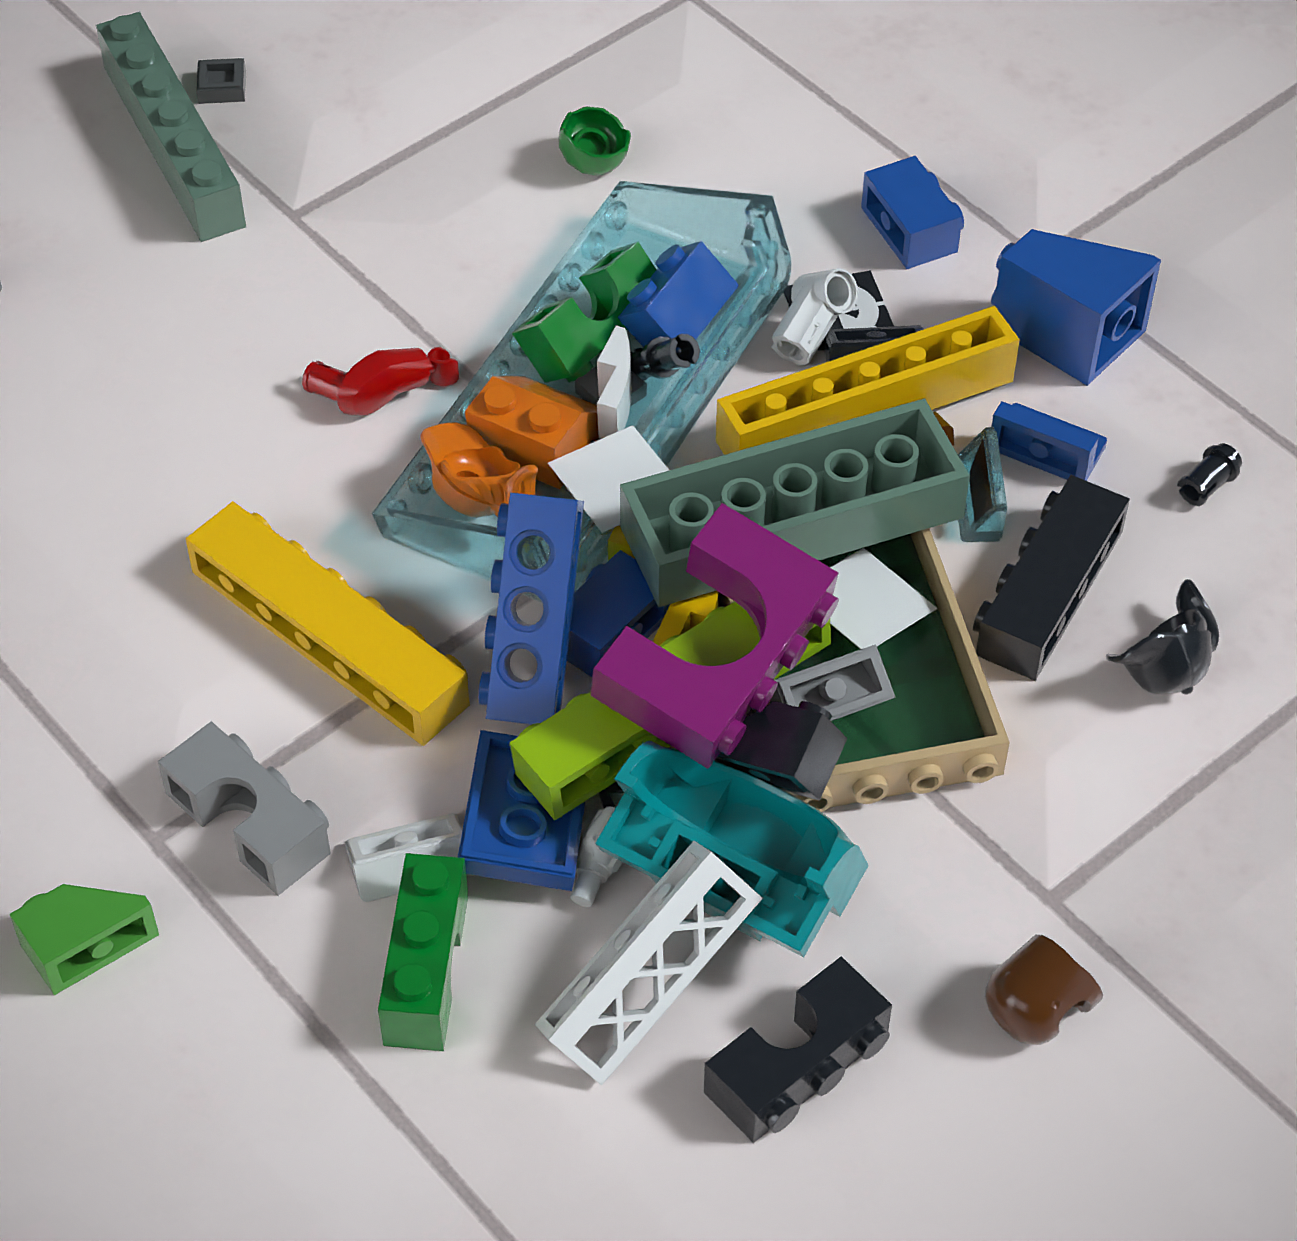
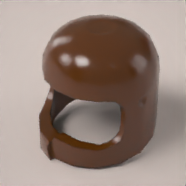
(1037, 990)

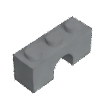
(219, 775)

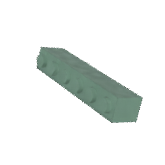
(171, 127)

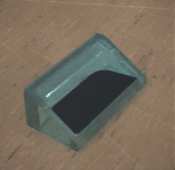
(986, 492)

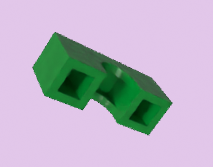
(562, 338)
(420, 952)

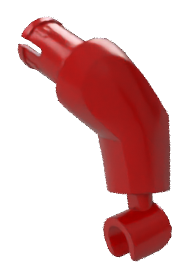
(380, 377)

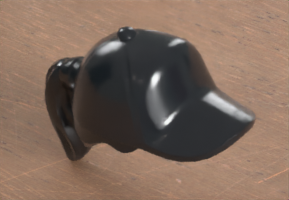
(1177, 650)

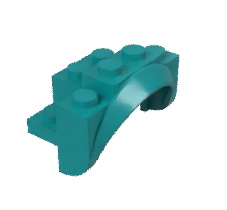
(762, 833)

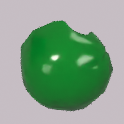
(593, 140)

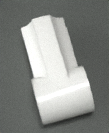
(815, 306)

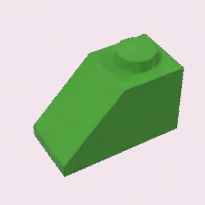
(81, 931)

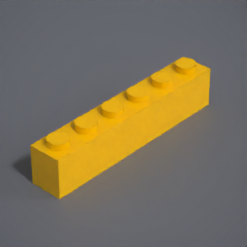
(932, 364)
(329, 622)

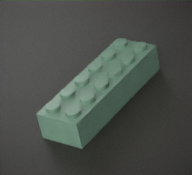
(813, 489)

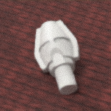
(592, 863)

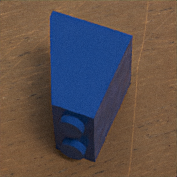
(1074, 299)

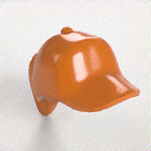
(471, 472)

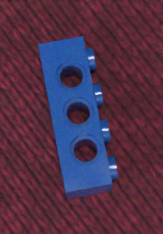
(554, 583)

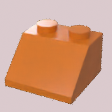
(532, 422)

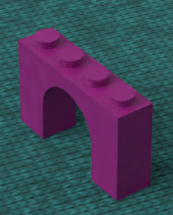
(704, 706)

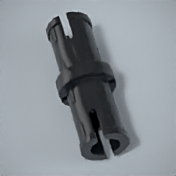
(663, 356)

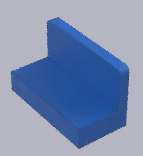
(1046, 441)

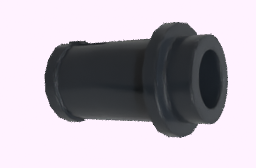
(1219, 465)

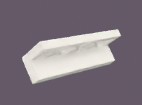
(632, 946)

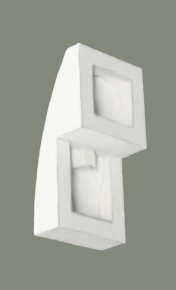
(614, 384)

